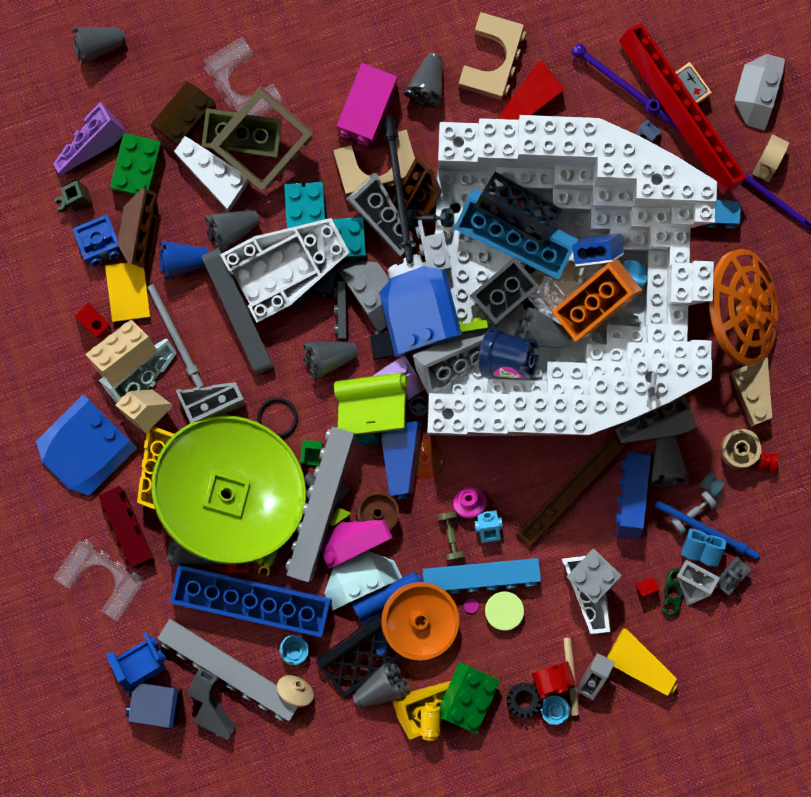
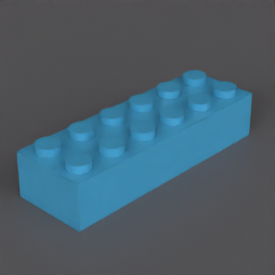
(548, 258)

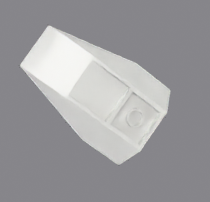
(284, 264)

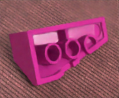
(352, 539)

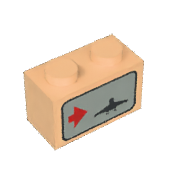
(693, 83)

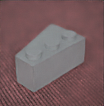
(210, 401)

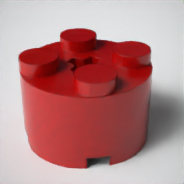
(553, 679)

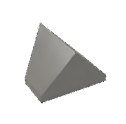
(696, 582)

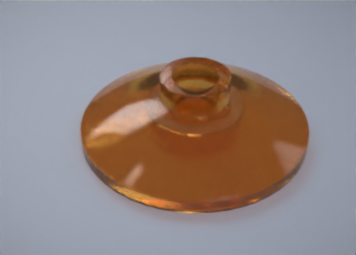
(435, 460)

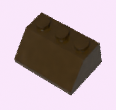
(183, 113)

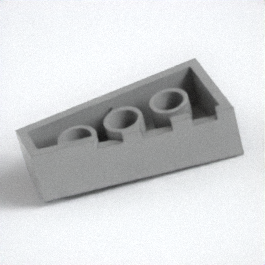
(379, 212)

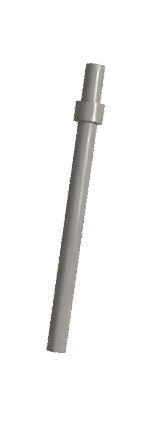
(191, 369)

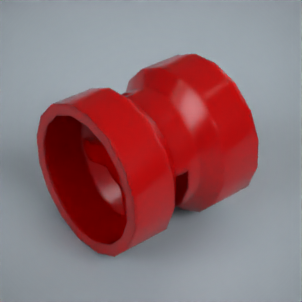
(767, 461)

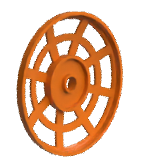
(750, 307)

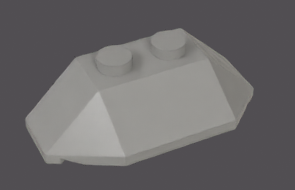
(759, 90)
(365, 282)

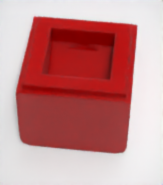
(237, 568)
(647, 587)

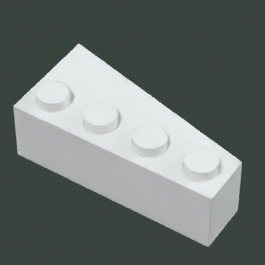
(215, 174)
(595, 614)

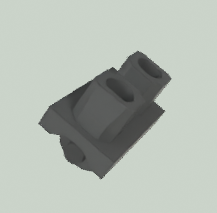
(733, 575)

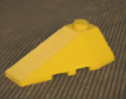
(409, 708)

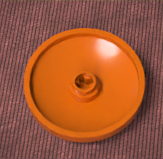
(420, 621)

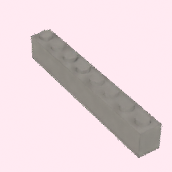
(321, 503)
(225, 667)

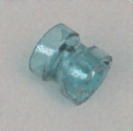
(712, 484)

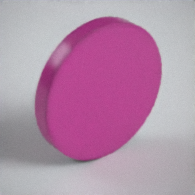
(471, 605)

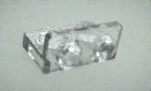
(548, 297)

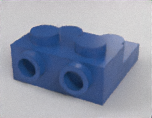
(97, 240)

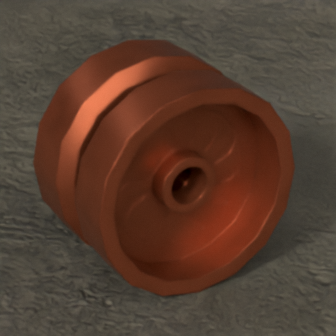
(378, 501)

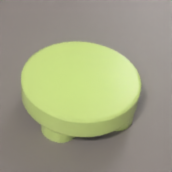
(504, 611)

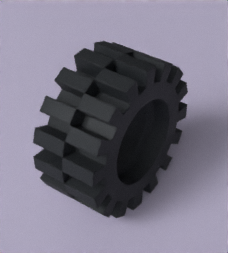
(512, 697)

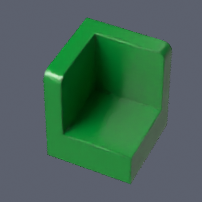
(311, 452)

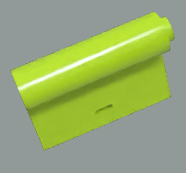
(372, 403)

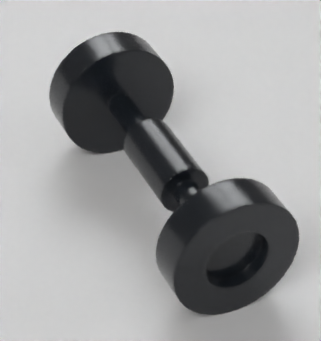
(446, 218)

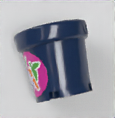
(507, 356)

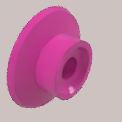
(472, 508)

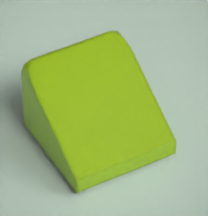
(338, 515)

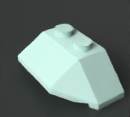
(359, 578)

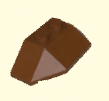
(420, 188)
(139, 227)

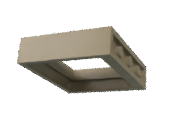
(291, 154)

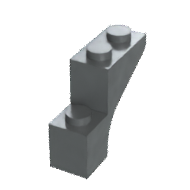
(211, 714)

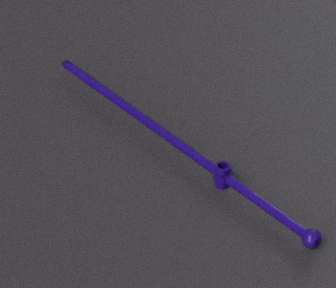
(580, 51)

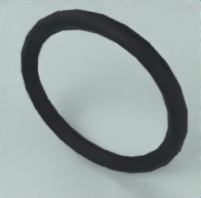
(286, 402)

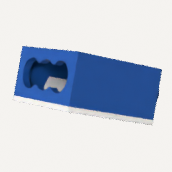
(598, 249)

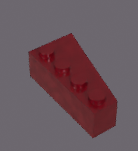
(126, 526)

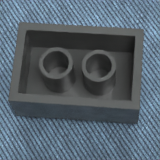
(504, 292)

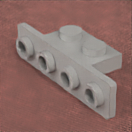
(434, 249)

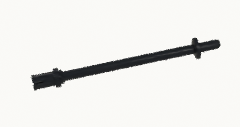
(391, 137)

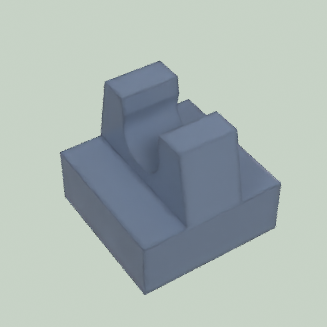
(649, 130)

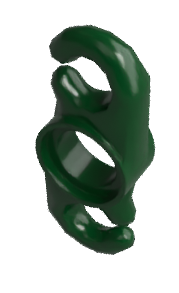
(668, 600)

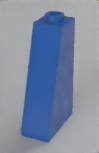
(401, 457)

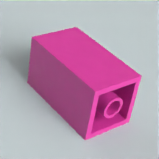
(366, 105)

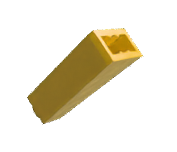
(641, 664)

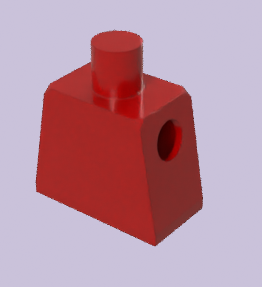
(87, 316)

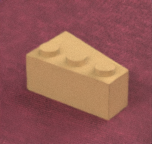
(754, 391)

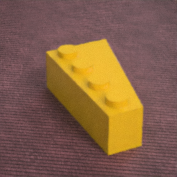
(154, 443)

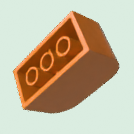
(597, 300)

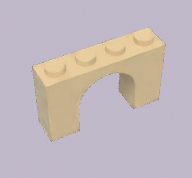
(494, 82)
(353, 177)

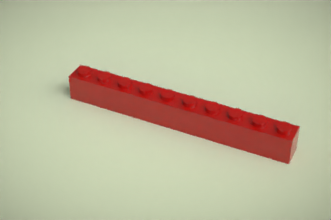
(682, 108)

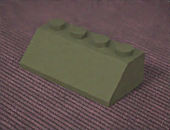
(252, 135)

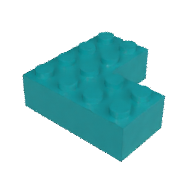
(307, 206)

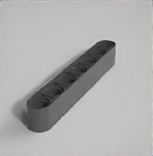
(238, 312)

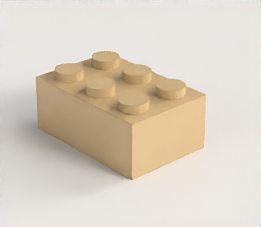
(121, 353)

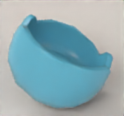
(637, 272)
(294, 650)
(555, 710)

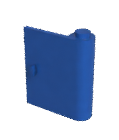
(374, 604)

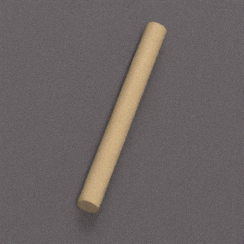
(572, 692)

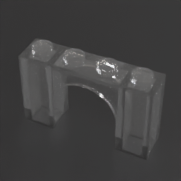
(221, 66)
(85, 556)

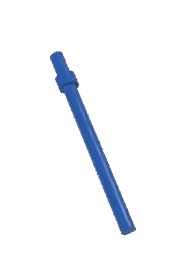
(739, 547)

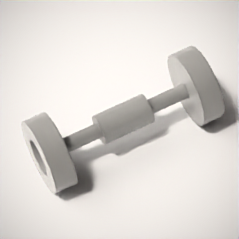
(678, 525)

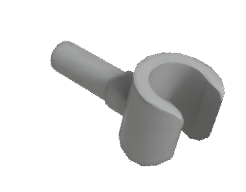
(652, 389)

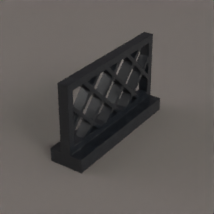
(513, 215)
(347, 645)

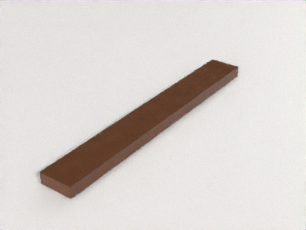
(571, 489)

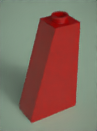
(534, 94)

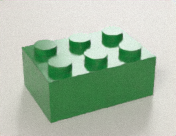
(136, 165)
(468, 697)

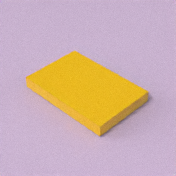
(127, 292)

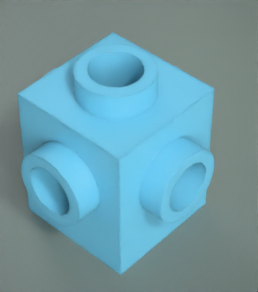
(489, 526)

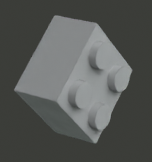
(594, 576)

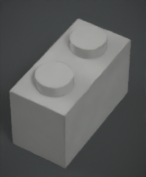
(595, 676)

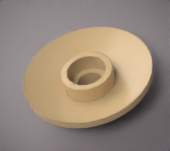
(295, 691)

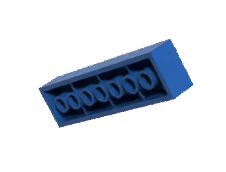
(250, 600)

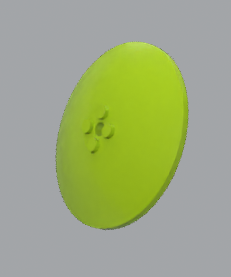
(234, 458)

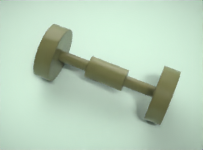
(451, 535)

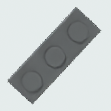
(340, 310)

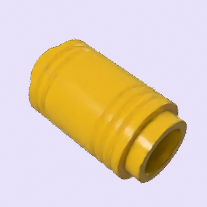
(430, 721)

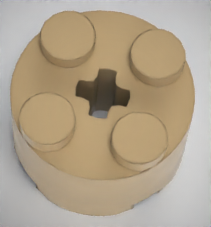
(730, 453)

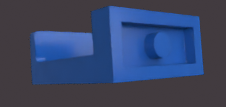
(137, 663)

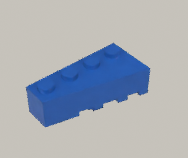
(633, 496)

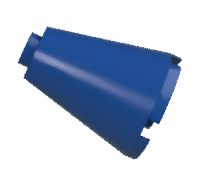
(180, 258)

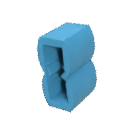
(703, 547)

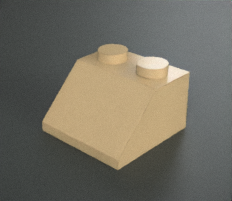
(143, 408)

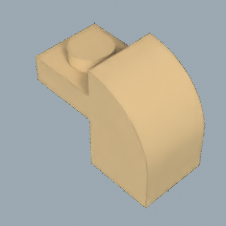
(770, 158)

